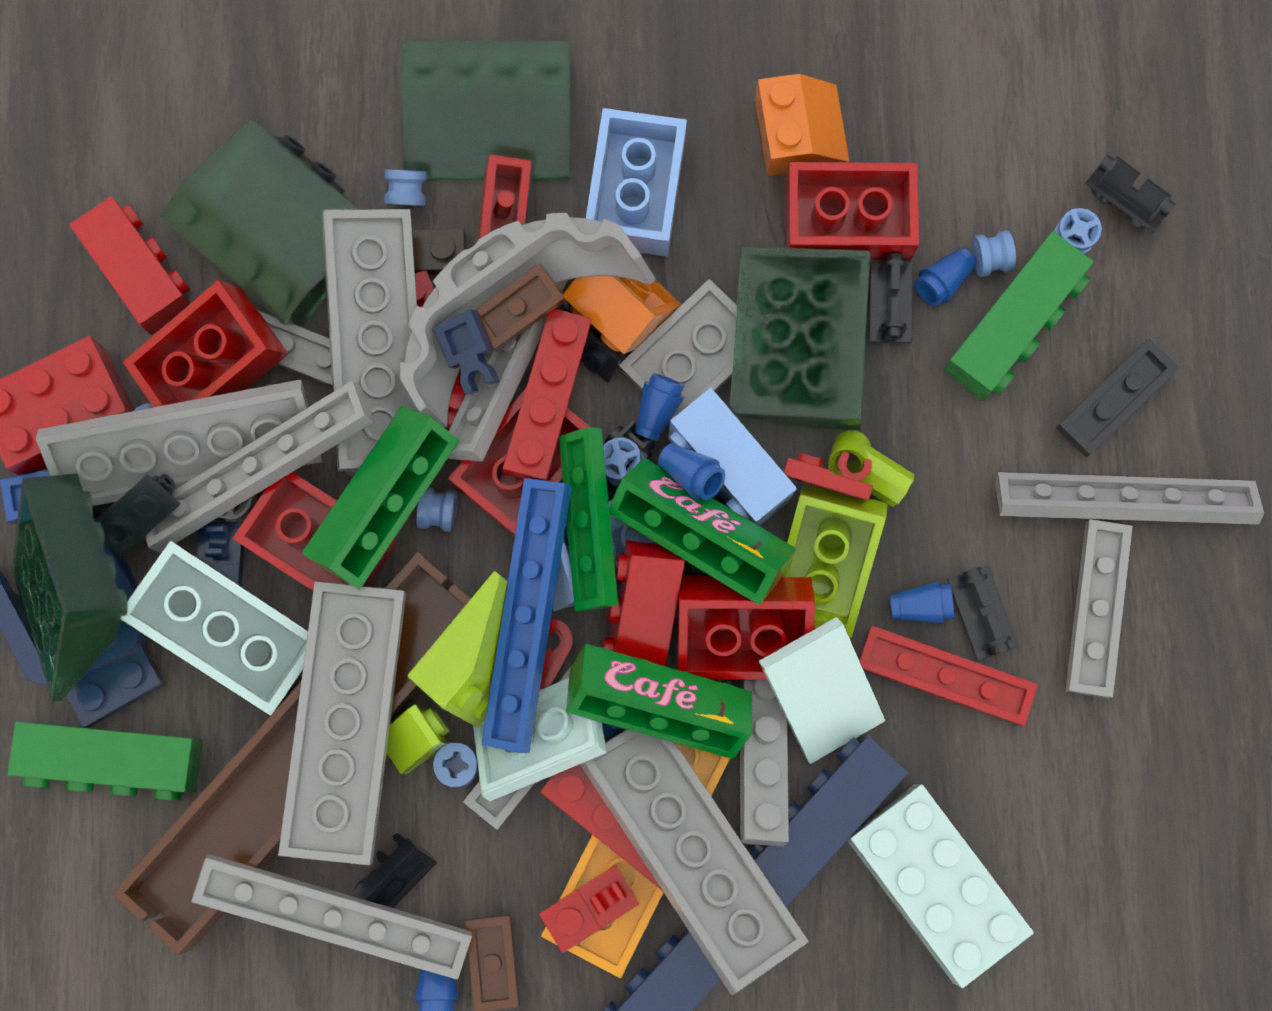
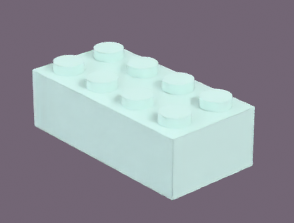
(218, 628)
(939, 885)

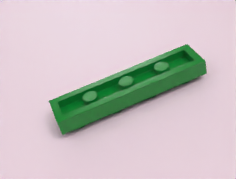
(588, 520)

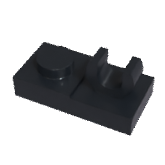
(396, 873)

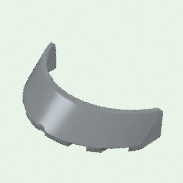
(560, 243)

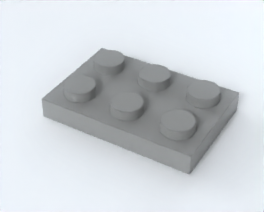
(689, 346)

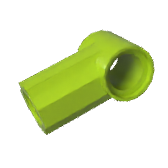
(888, 478)

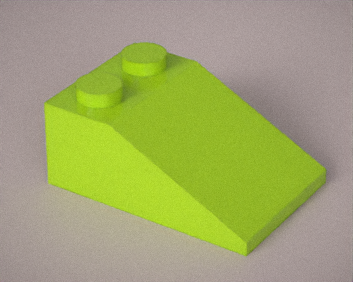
(836, 548)
(462, 660)

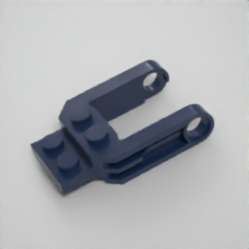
(114, 680)

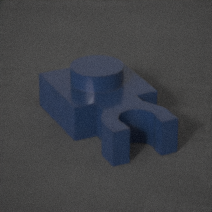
(464, 346)

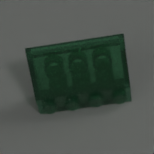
(484, 101)
(260, 221)
(801, 336)
(65, 579)

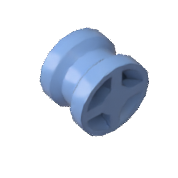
(405, 187)
(1083, 225)
(994, 253)
(617, 455)
(437, 509)
(463, 765)

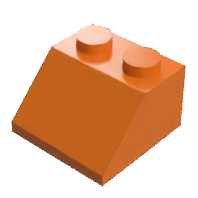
(799, 122)
(621, 308)

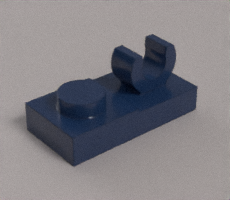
(220, 551)

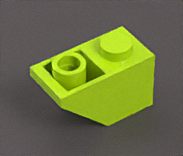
(416, 738)

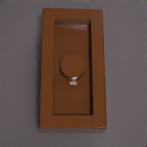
(519, 306)
(492, 963)

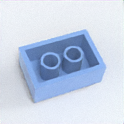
(638, 176)
(752, 479)

